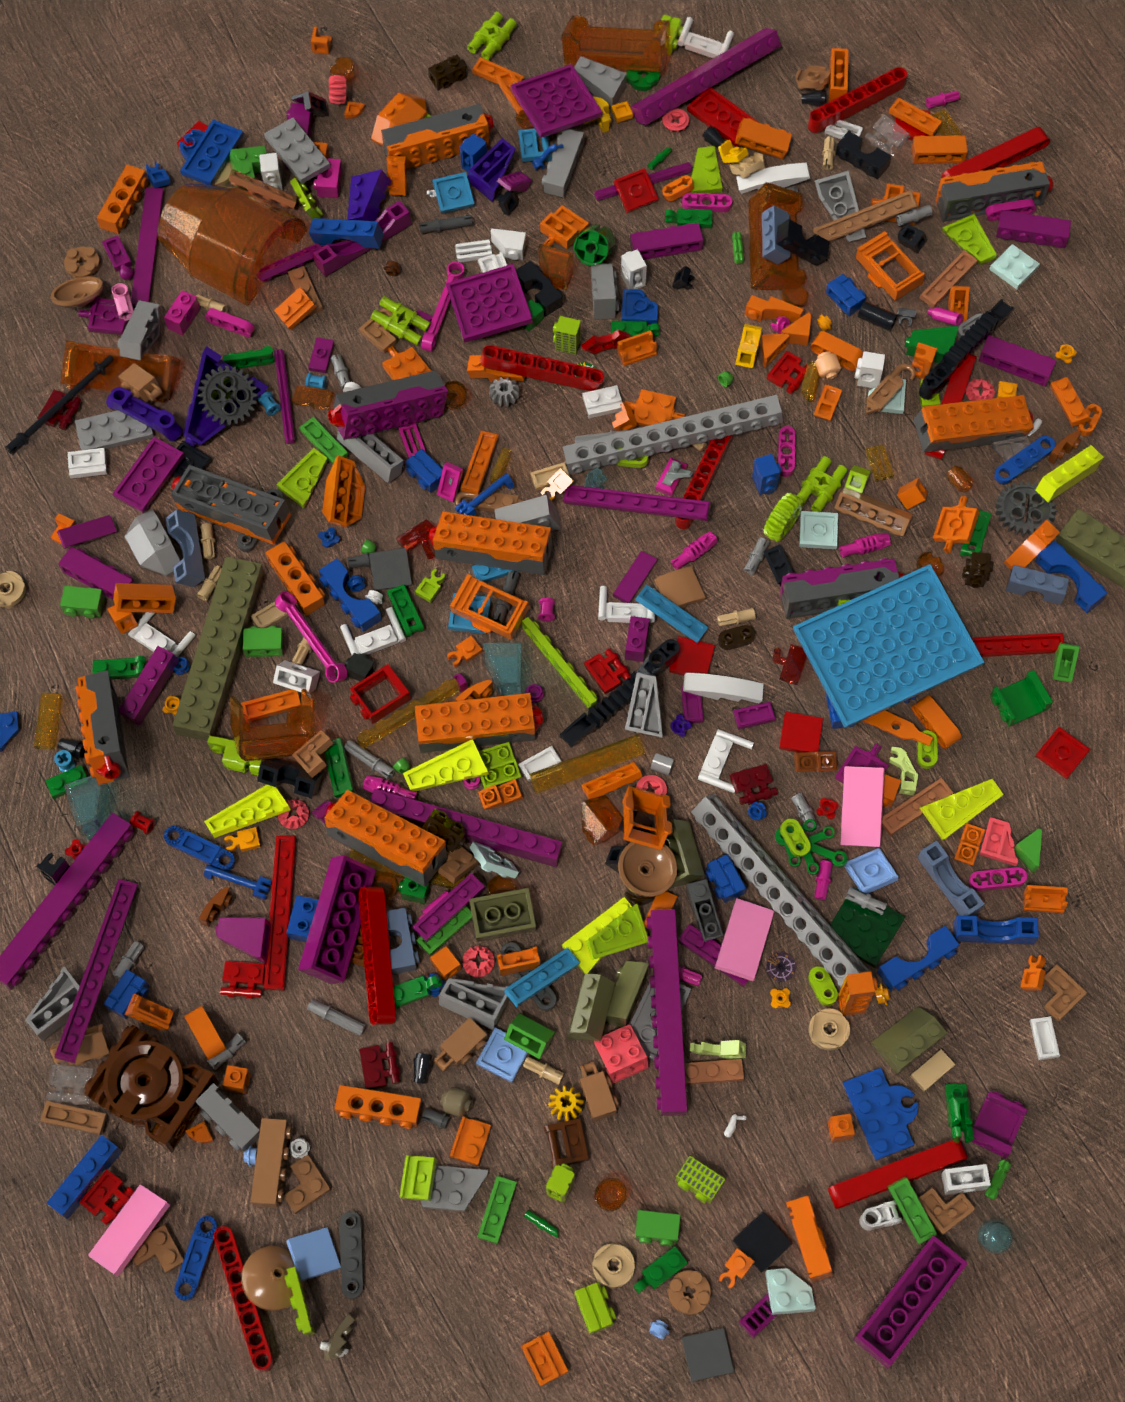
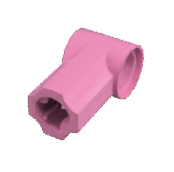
(122, 301)

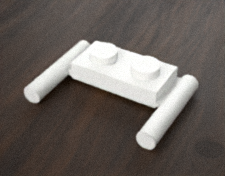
(702, 44)
(621, 611)
(152, 638)
(375, 639)
(717, 758)

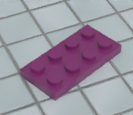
(148, 475)

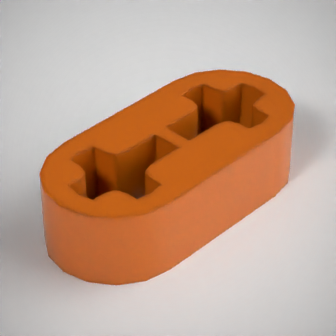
(678, 188)
(1092, 421)

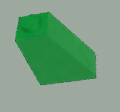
(939, 338)

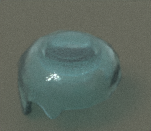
(995, 1236)

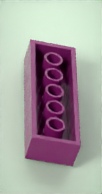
(336, 920)
(910, 1302)

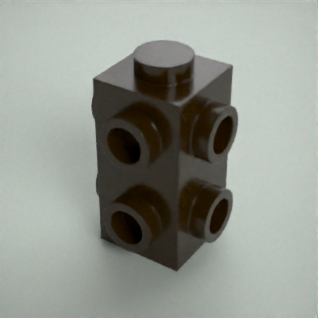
(447, 72)
(977, 569)
(446, 829)

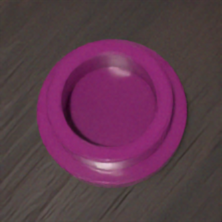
(536, 692)

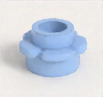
(250, 1156)
(659, 1329)

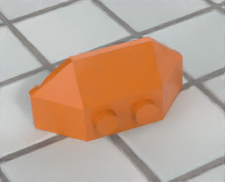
(400, 110)
(343, 493)

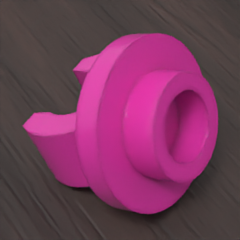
(782, 323)

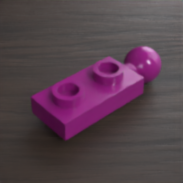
(118, 257)

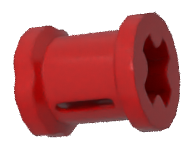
(147, 827)

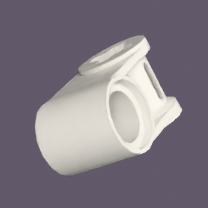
(884, 1215)

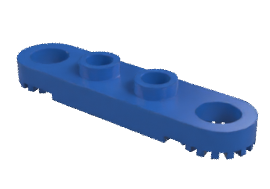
(1024, 460)
(199, 848)
(196, 1258)

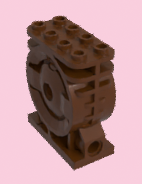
(177, 1104)

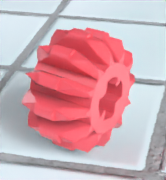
(337, 89)

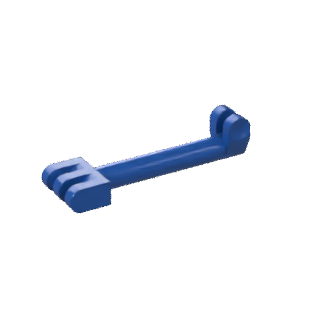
(468, 508)
(257, 886)

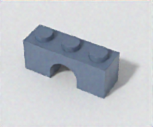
(770, 221)
(1050, 586)
(402, 957)

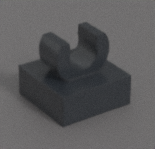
(507, 202)
(682, 277)
(906, 314)

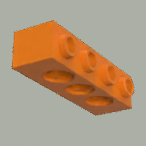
(122, 199)
(307, 602)
(856, 993)
(348, 1095)

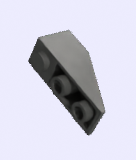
(704, 910)

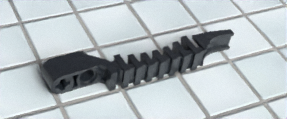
(954, 357)
(665, 653)

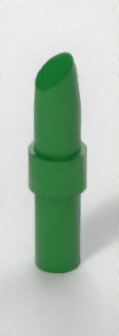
(659, 158)
(542, 1224)

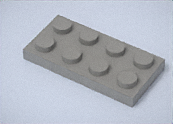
(297, 150)
(110, 431)
(642, 1020)

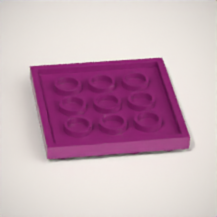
(556, 100)
(489, 303)

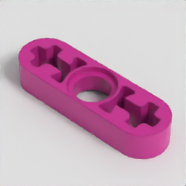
(711, 197)
(1022, 206)
(229, 322)
(791, 445)
(982, 875)

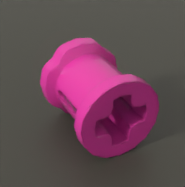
(546, 609)

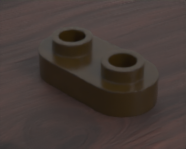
(737, 637)

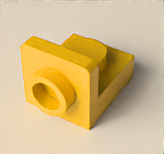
(731, 154)

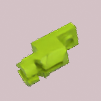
(231, 759)

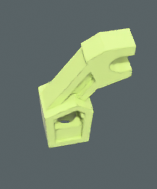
(907, 769)
(726, 1049)

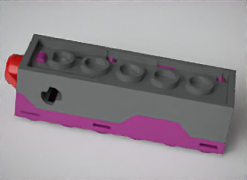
(388, 405)
(822, 589)

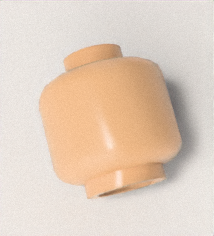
(828, 365)

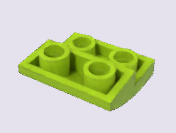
(500, 765)

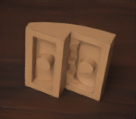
(680, 587)

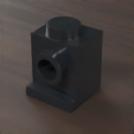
(918, 238)

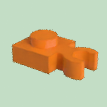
(466, 650)
(1034, 975)
(738, 1266)

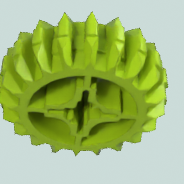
(783, 517)

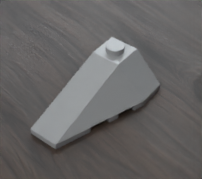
(839, 199)

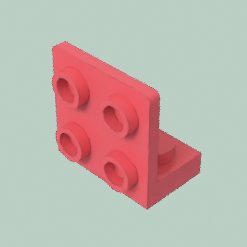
(622, 1054)

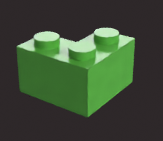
(247, 160)

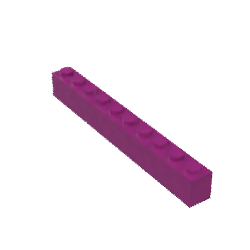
(705, 76)
(479, 830)
(63, 899)
(667, 1013)

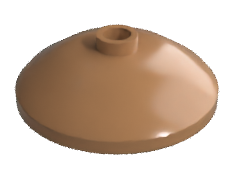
(77, 292)
(660, 868)
(259, 1280)

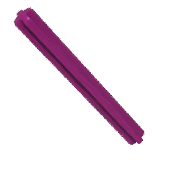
(654, 177)
(284, 396)

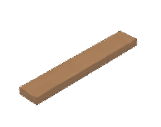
(867, 217)

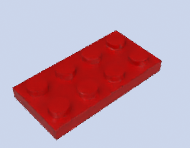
(718, 112)

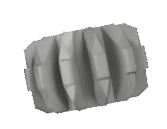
(504, 391)

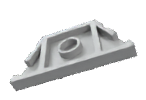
(454, 1188)

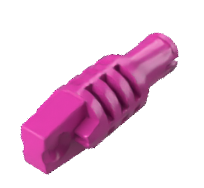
(866, 544)
(694, 550)
(371, 783)

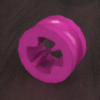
(472, 786)

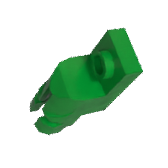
(959, 1112)

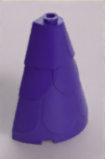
(198, 426)

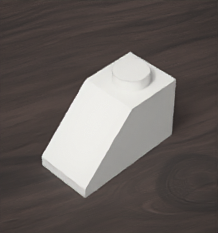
(510, 243)

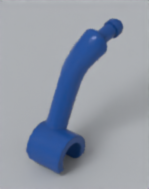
(539, 161)

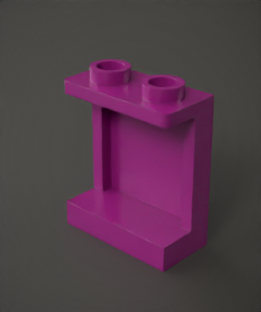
(998, 1124)

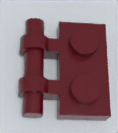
(65, 419)
(753, 778)
(373, 1069)

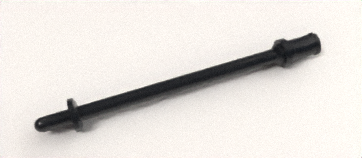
(23, 438)

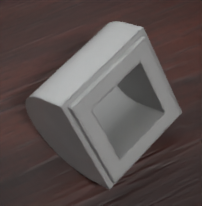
(662, 764)

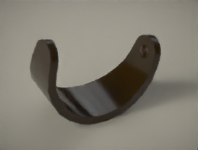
(641, 901)

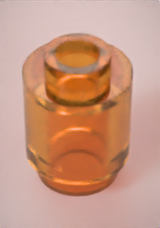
(959, 479)

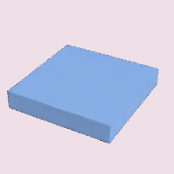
(871, 871)
(501, 1057)
(313, 1254)

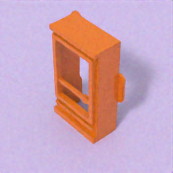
(878, 276)
(466, 596)
(649, 803)
(810, 1239)

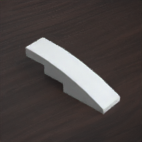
(778, 175)
(723, 687)

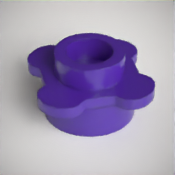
(677, 729)

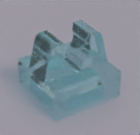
(594, 478)

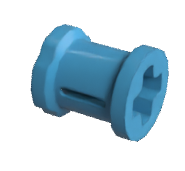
(316, 381)
(269, 403)
(63, 756)

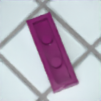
(86, 531)
(635, 577)

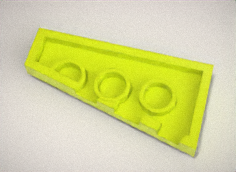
(452, 766)
(959, 808)
(252, 809)
(577, 943)

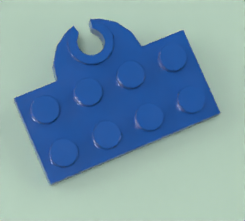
(209, 152)
(881, 1113)

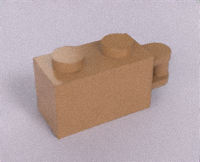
(140, 383)
(461, 1045)
(93, 1046)
(597, 1093)

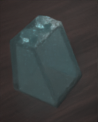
(504, 666)
(88, 804)

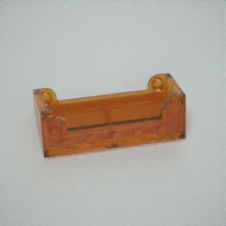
(616, 46)
(763, 272)
(79, 363)

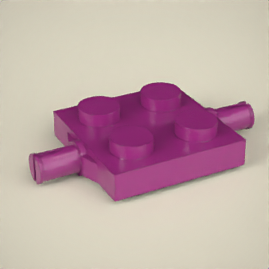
(104, 317)
(862, 758)

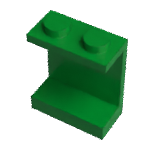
(1021, 699)

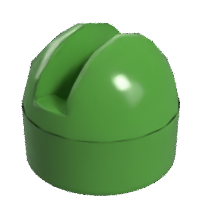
(725, 378)
(368, 547)
(402, 765)

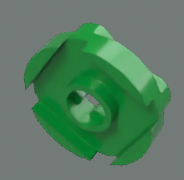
(642, 83)

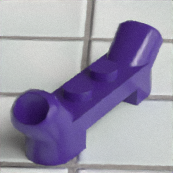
(161, 421)

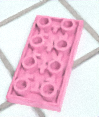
(862, 806)
(744, 939)
(129, 1230)

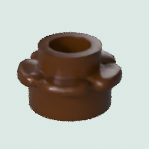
(392, 268)

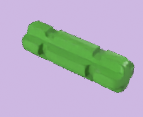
(738, 247)
(997, 1179)

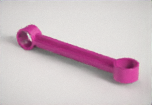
(429, 338)
(286, 603)

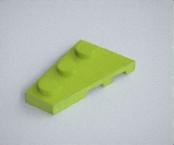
(706, 172)
(306, 199)
(971, 238)
(303, 477)
(618, 935)
(297, 1301)

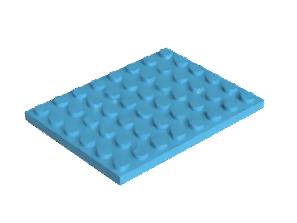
(888, 646)

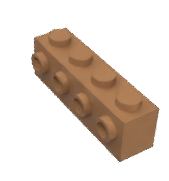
(873, 511)
(270, 1161)

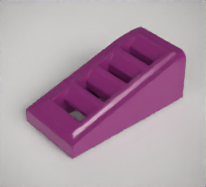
(515, 182)
(748, 1327)

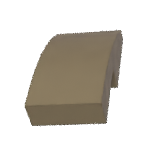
(336, 1342)

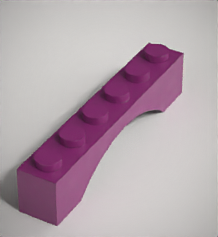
(336, 255)

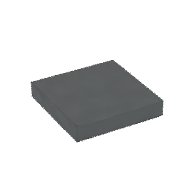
(390, 569)
(707, 1355)

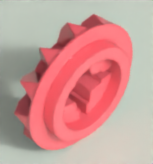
(676, 114)
(973, 393)
(654, 782)
(294, 822)
(484, 967)

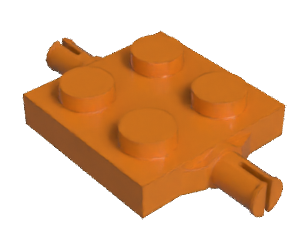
(404, 364)
(654, 408)
(956, 524)

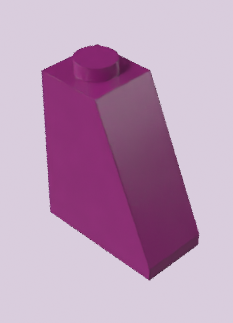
(246, 935)

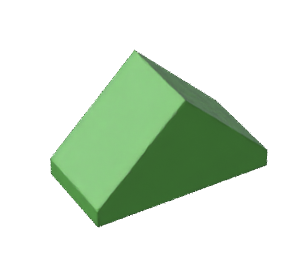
(1065, 662)
(1029, 850)

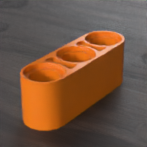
(846, 353)
(936, 721)
(205, 1032)

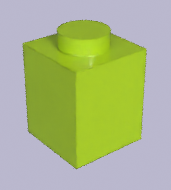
(857, 479)

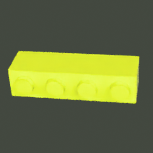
(1069, 473)

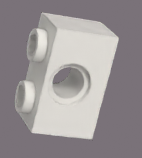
(270, 170)
(633, 270)
(869, 369)
(296, 676)
(965, 1179)

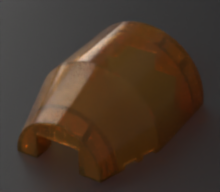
(224, 234)

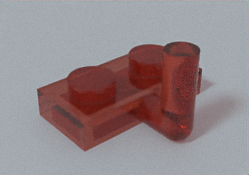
(417, 535)
(792, 663)

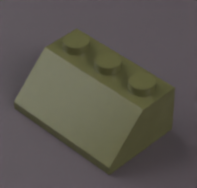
(684, 849)
(502, 914)
(626, 992)
(591, 1008)
(909, 1039)

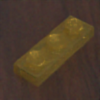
(47, 721)

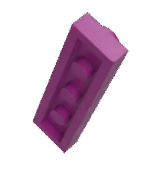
(283, 265)
(448, 907)
(707, 950)

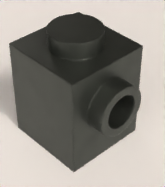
(359, 667)

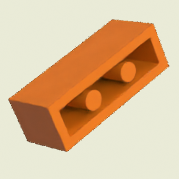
(838, 73)
(763, 138)
(939, 149)
(144, 598)

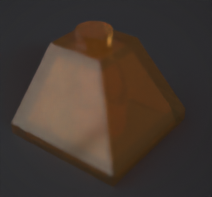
(556, 265)
(600, 820)

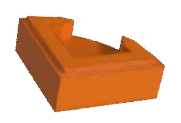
(353, 110)
(200, 1133)

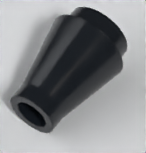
(815, 98)
(713, 137)
(75, 747)
(422, 1067)

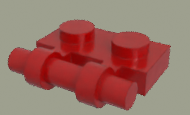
(783, 370)
(602, 673)
(243, 973)
(102, 1192)

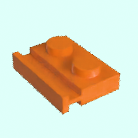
(295, 308)
(470, 1141)
(544, 1359)

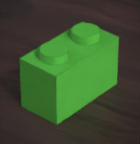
(82, 601)
(263, 642)
(529, 1035)
(657, 1227)

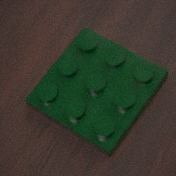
(865, 930)

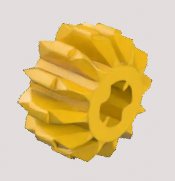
(574, 1103)

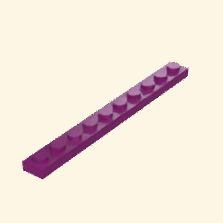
(96, 971)

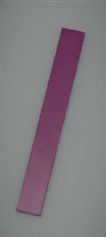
(147, 246)
(637, 502)

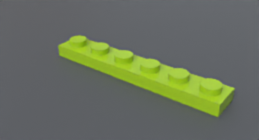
(556, 659)

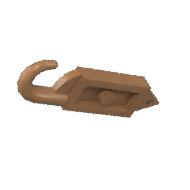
(887, 389)
(491, 503)

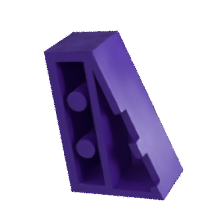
(490, 167)
(366, 194)

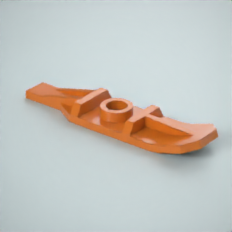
(907, 730)

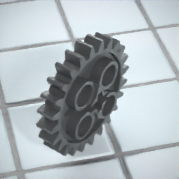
(238, 383)
(1007, 506)

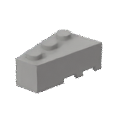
(601, 80)
(604, 291)
(140, 331)
(535, 511)
(644, 707)
(474, 1001)
(54, 1008)
(228, 1118)

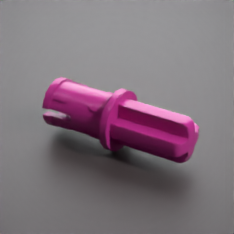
(942, 99)
(823, 880)
(689, 976)

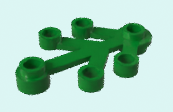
(814, 848)

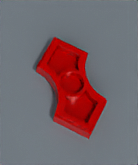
(600, 343)

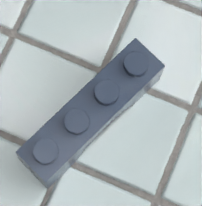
(183, 529)
(938, 866)

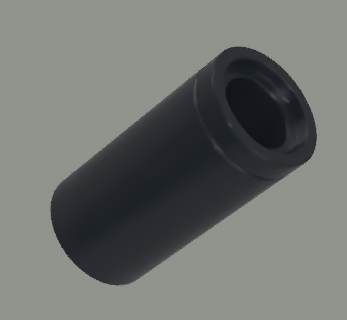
(877, 315)

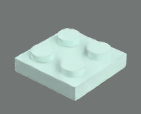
(1014, 266)
(818, 530)

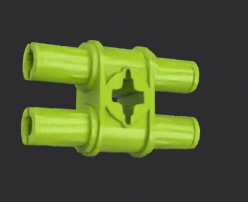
(492, 36)
(402, 328)
(829, 486)

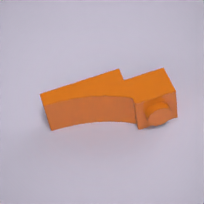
(761, 309)
(476, 370)
(1032, 545)

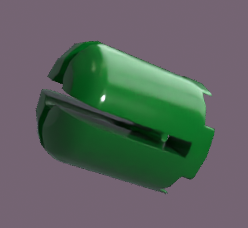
(594, 244)

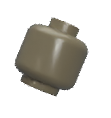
(456, 1102)

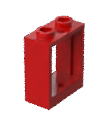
(366, 684)

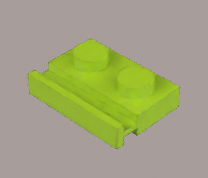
(418, 1178)

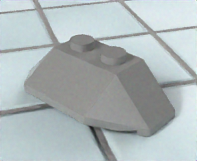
(151, 544)

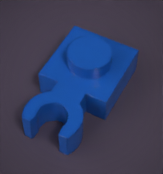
(157, 176)

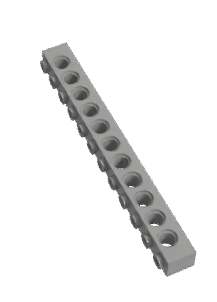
(679, 427)
(778, 880)

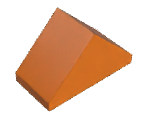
(959, 300)
(799, 330)
(772, 346)

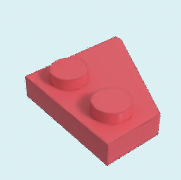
(998, 842)

